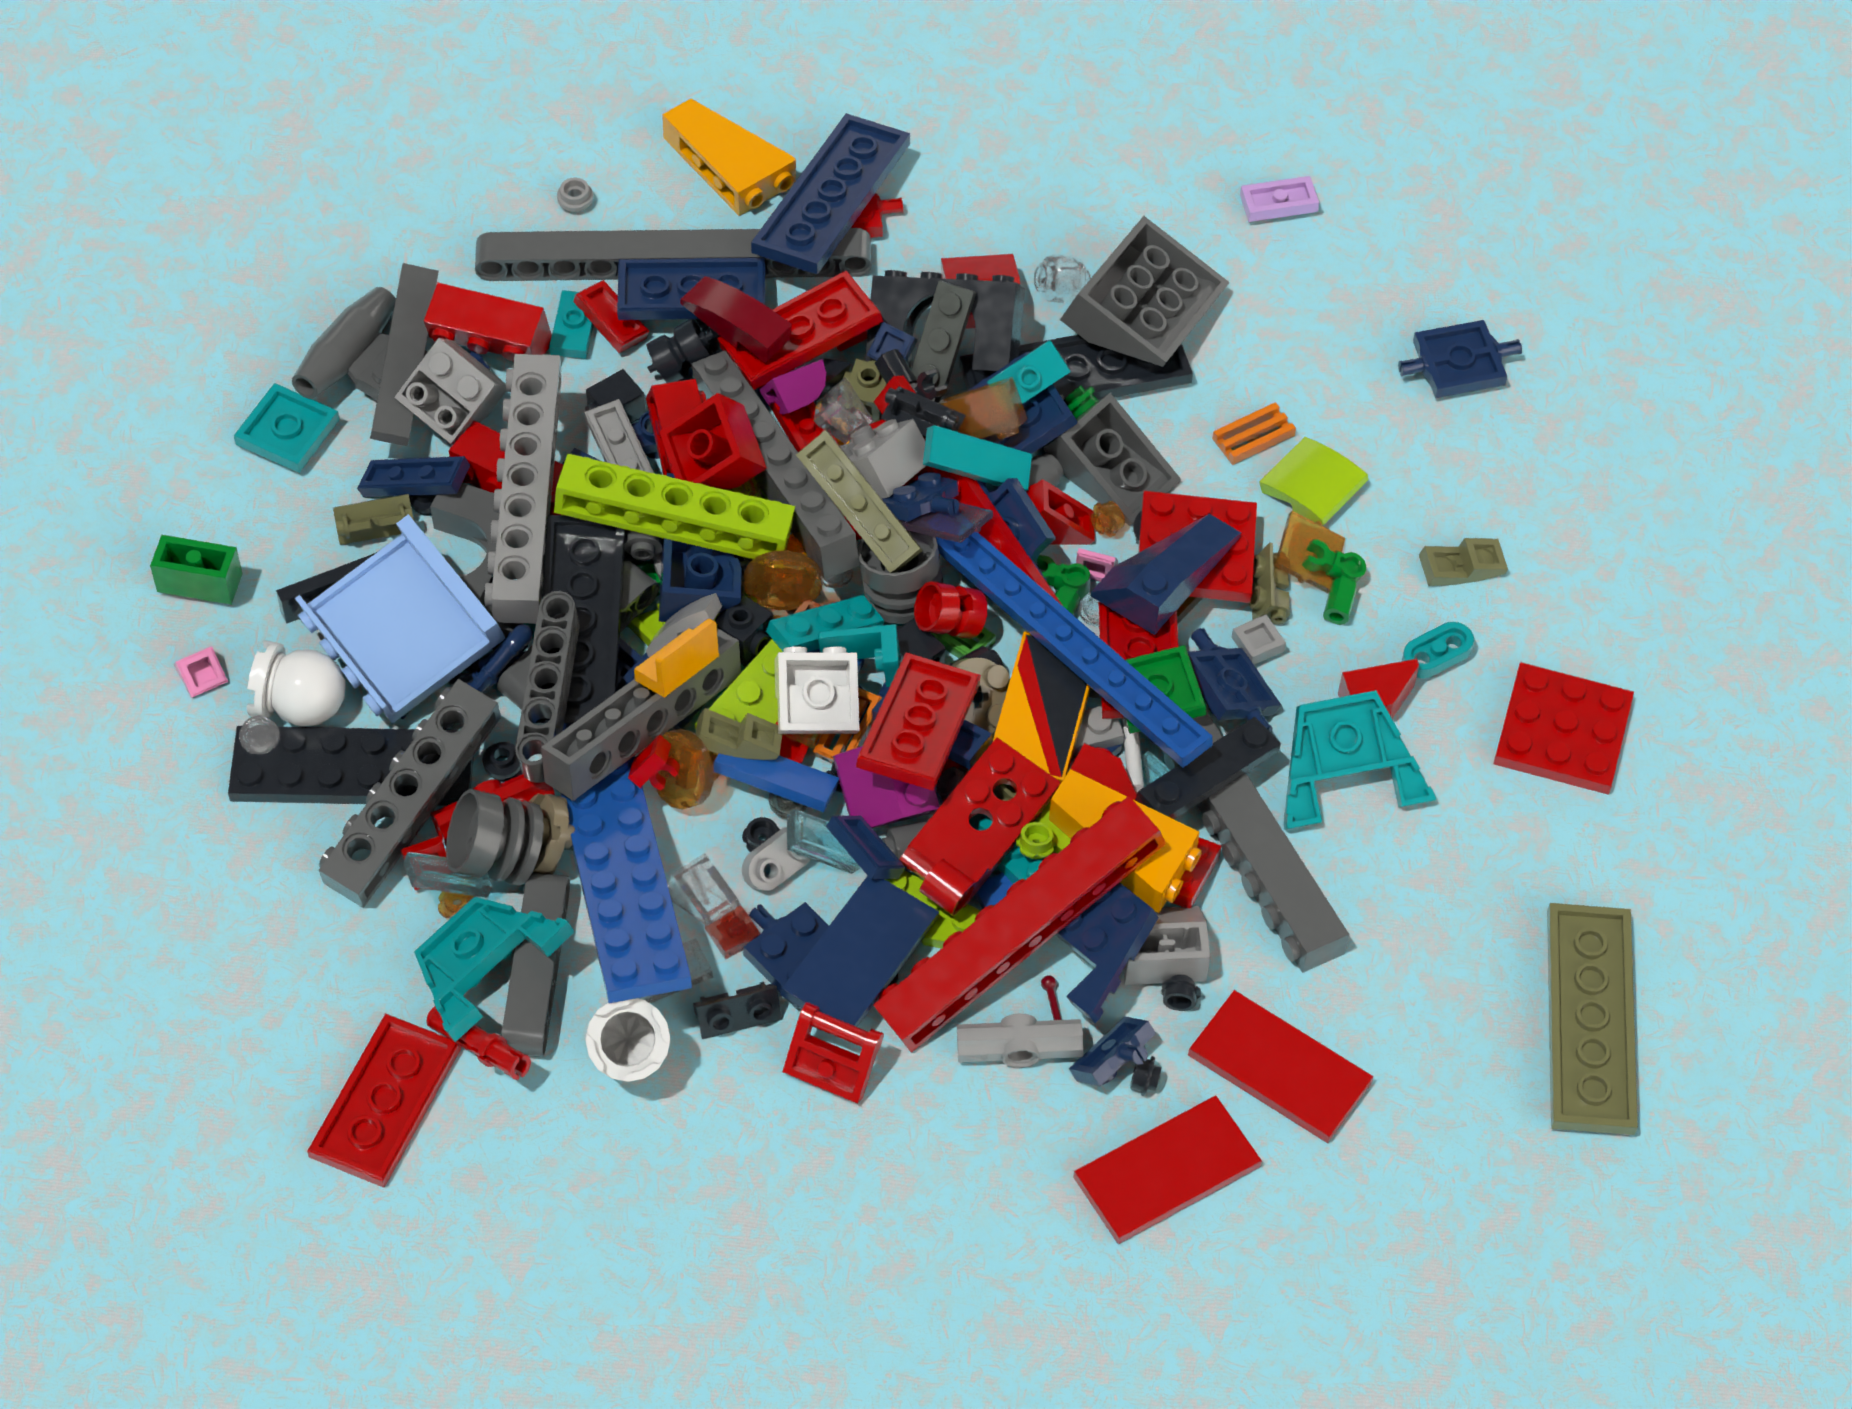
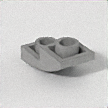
(687, 617)

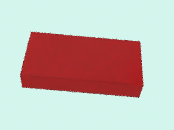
(600, 307)

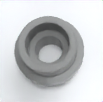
(574, 195)

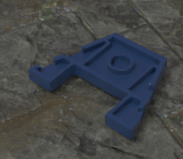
(1107, 938)

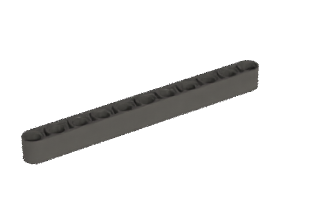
(597, 253)

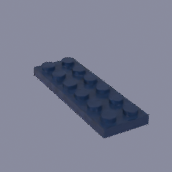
(830, 193)

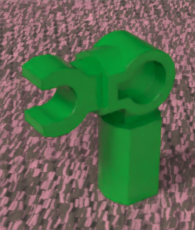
(1345, 571)
(1069, 580)

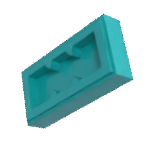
(571, 329)
(1035, 371)

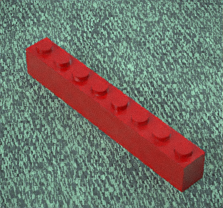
(1019, 923)

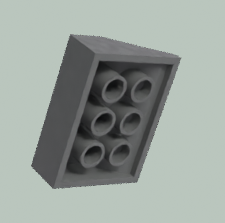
(1145, 296)

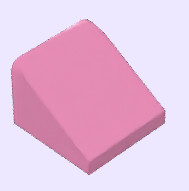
(1097, 563)
(201, 672)

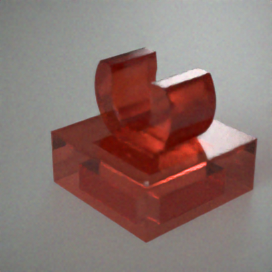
(732, 932)

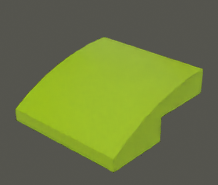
(1314, 480)

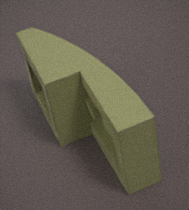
(1470, 562)
(749, 739)

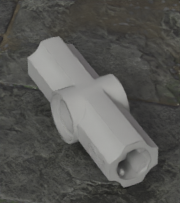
(1019, 1040)

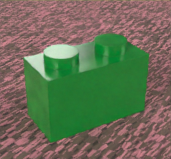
(196, 569)

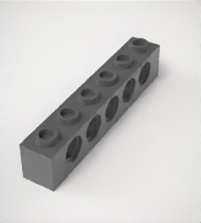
(629, 723)
(362, 878)

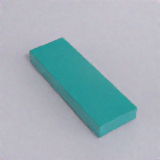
(975, 457)

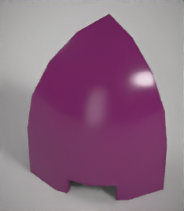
(796, 387)

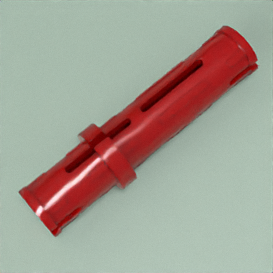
(488, 1047)

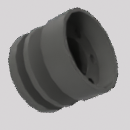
(896, 593)
(494, 837)

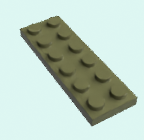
(1591, 1019)

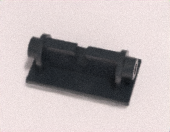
(908, 405)
(744, 1010)

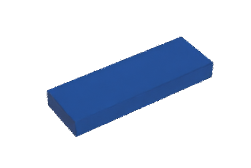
(781, 778)

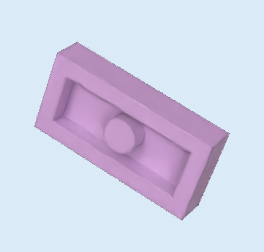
(1279, 198)

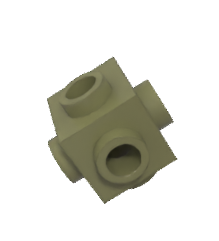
(867, 384)

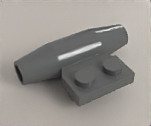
(349, 347)

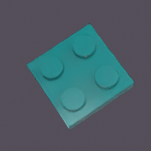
(286, 427)

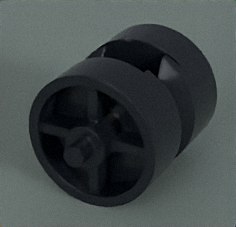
(674, 355)

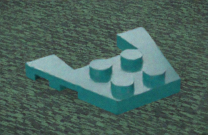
(1346, 739)
(473, 945)

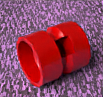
(950, 610)

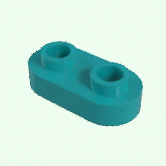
(1434, 649)

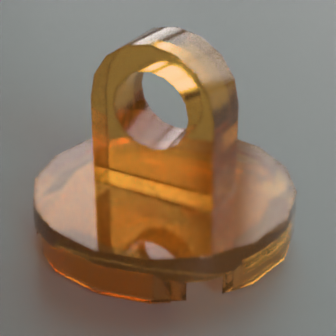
(783, 578)
(696, 771)

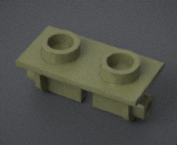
(371, 518)
(1265, 596)

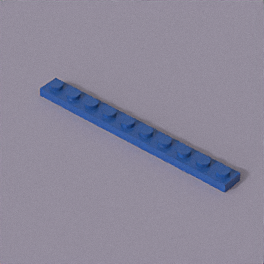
(1078, 648)

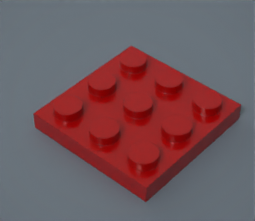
(1168, 513)
(1564, 728)

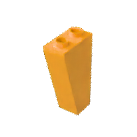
(728, 157)
(1081, 803)

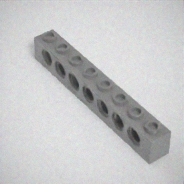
(525, 489)

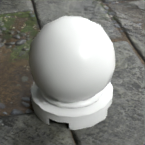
(297, 686)
(628, 1039)

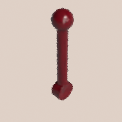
(1049, 984)

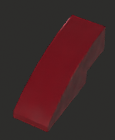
(738, 317)

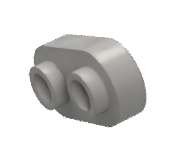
(781, 861)

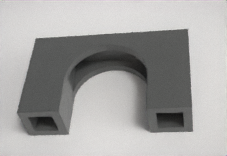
(468, 517)

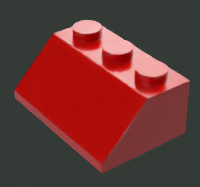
(487, 322)

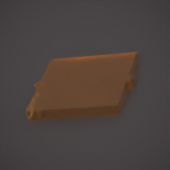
(1292, 550)

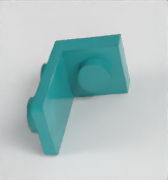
(868, 642)

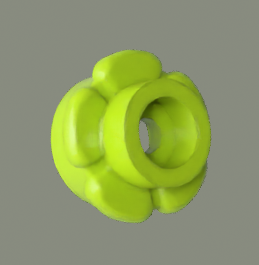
(1036, 840)

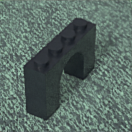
(995, 312)

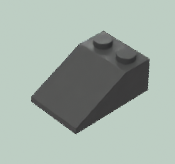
(1112, 458)

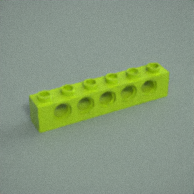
(672, 508)

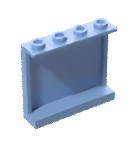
(401, 623)

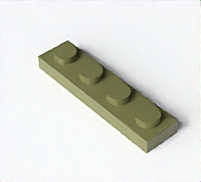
(859, 502)

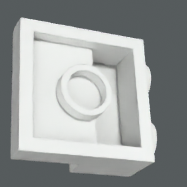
(817, 691)

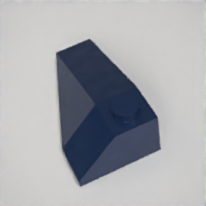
(694, 573)
(1164, 575)

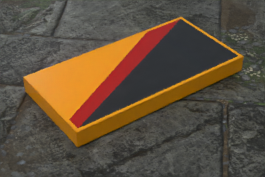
(1043, 708)

